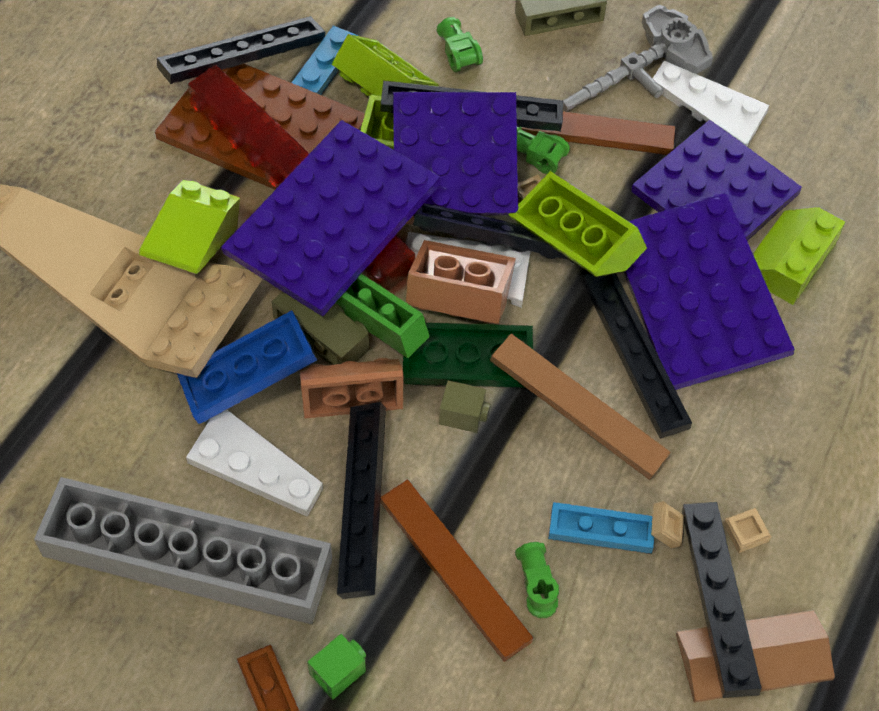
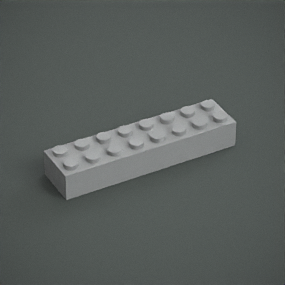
(185, 550)

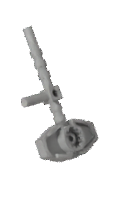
(669, 37)

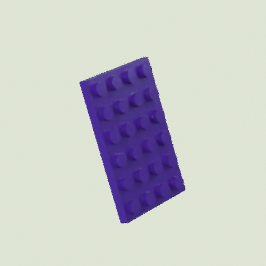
(331, 217)
(704, 294)

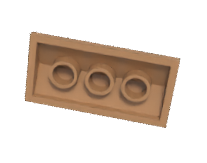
(786, 652)

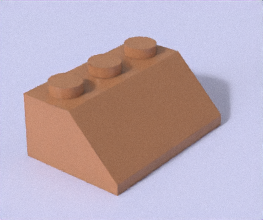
(460, 282)
(337, 387)

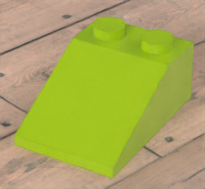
(191, 226)

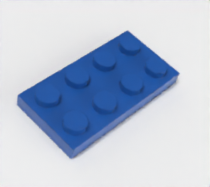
(248, 367)

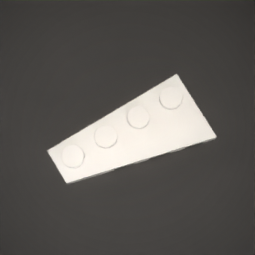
(709, 100)
(517, 286)
(251, 462)

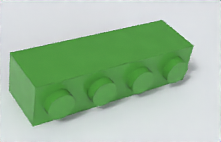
(385, 315)

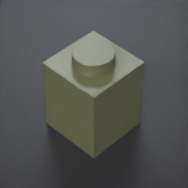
(463, 407)

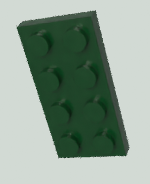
(463, 355)

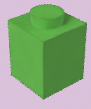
(337, 665)

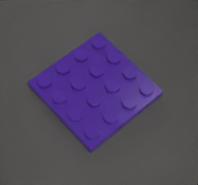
(464, 141)
(716, 164)

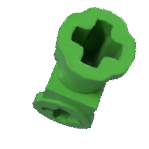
(459, 46)
(540, 149)
(538, 580)

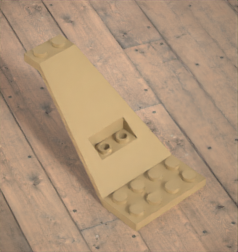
(148, 307)

